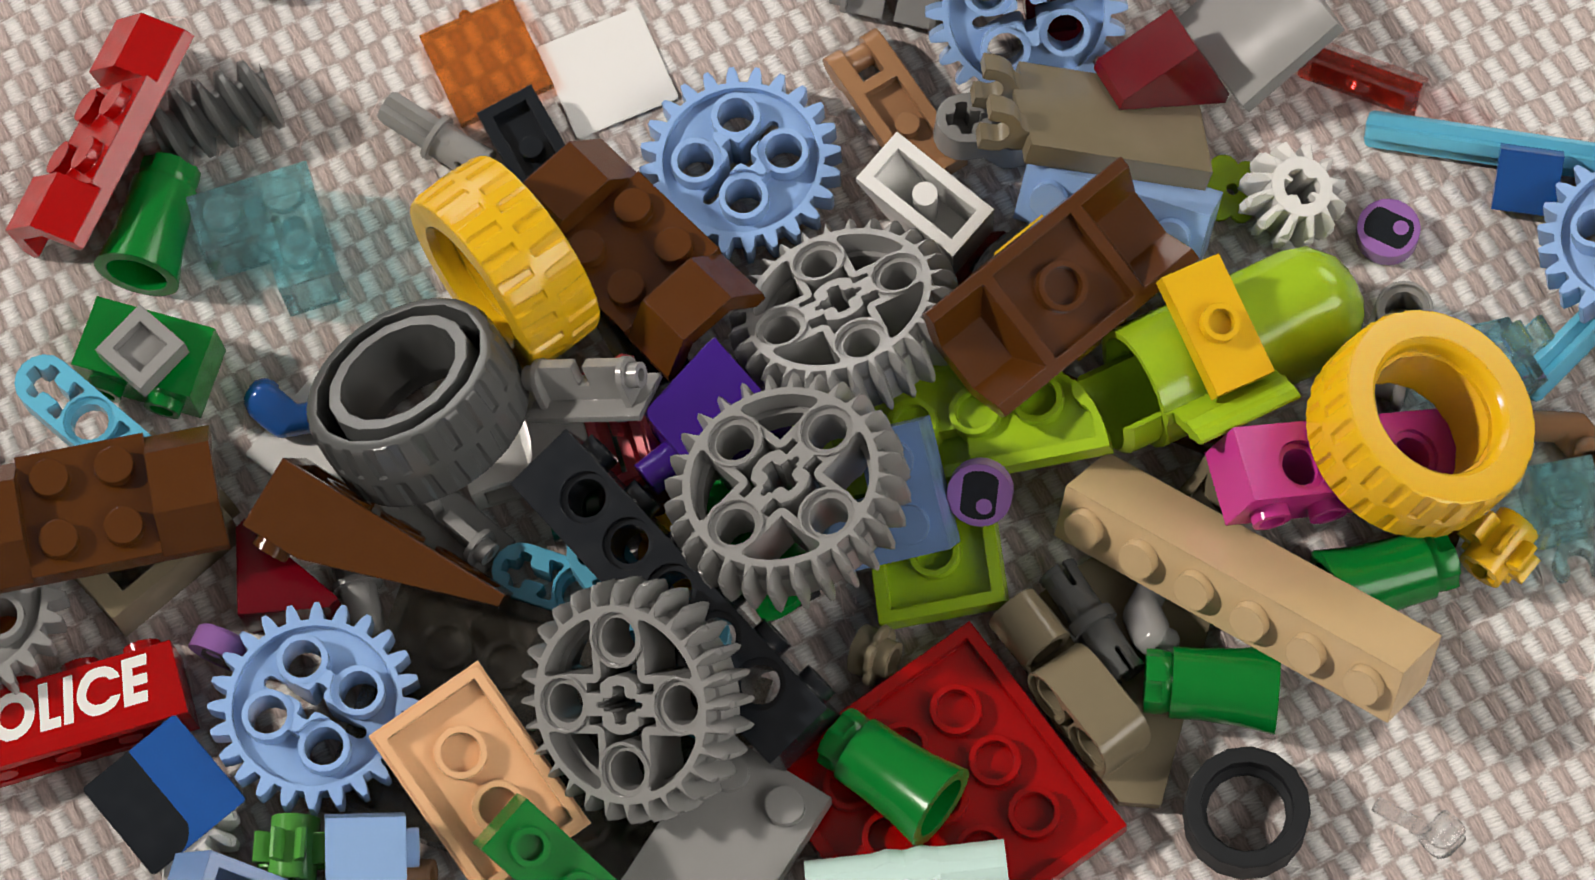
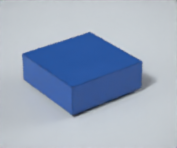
(1526, 178)

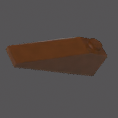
(326, 523)

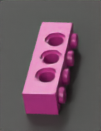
(1253, 464)

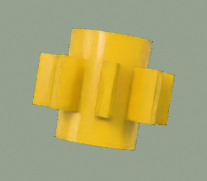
(1499, 547)

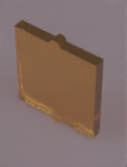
(484, 59)

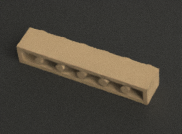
(1247, 586)

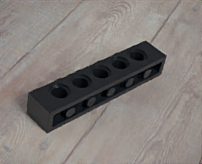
(556, 489)

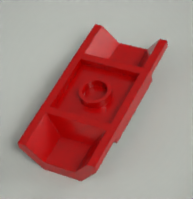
(83, 173)

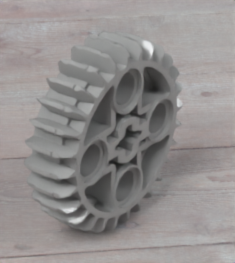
(847, 311)
(787, 491)
(628, 700)

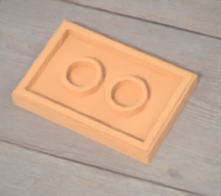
(463, 762)

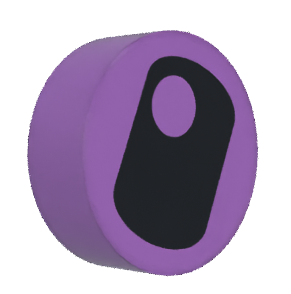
(1387, 231)
(980, 492)
(212, 641)

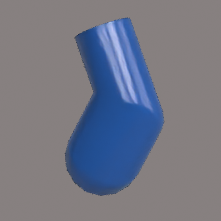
(275, 409)

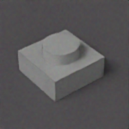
(142, 350)

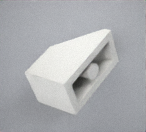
(927, 197)

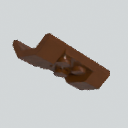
(643, 256)
(1054, 291)
(108, 507)

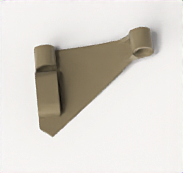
(1081, 698)

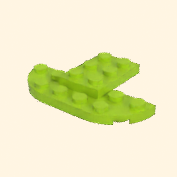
(1045, 430)

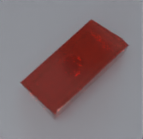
(1366, 79)

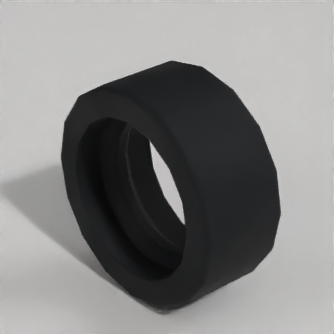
(1258, 764)

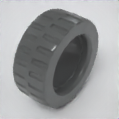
(443, 438)

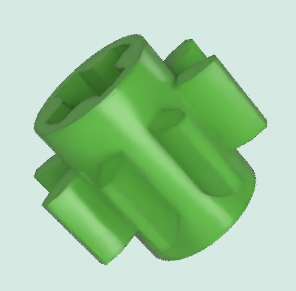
(292, 846)

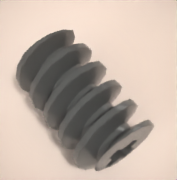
(216, 113)

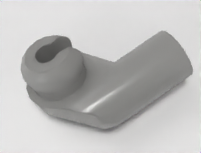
(1147, 621)

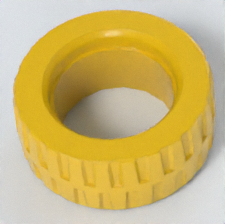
(506, 258)
(1468, 385)

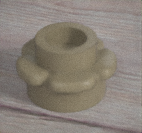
(874, 653)

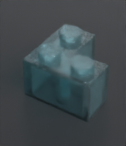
(274, 222)

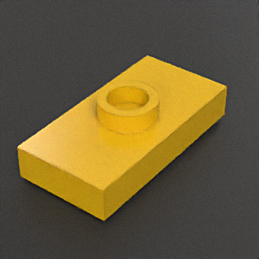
(1215, 326)

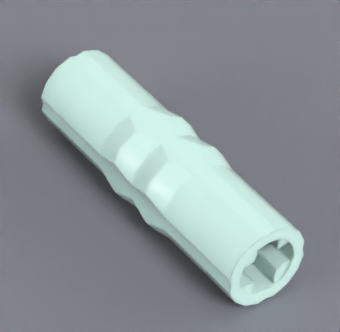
(948, 862)

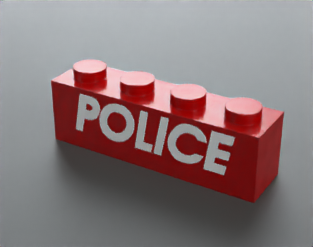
(91, 709)

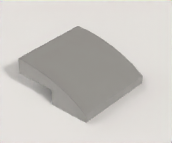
(1259, 41)

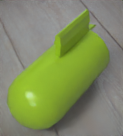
(1151, 390)

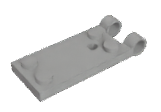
(740, 833)

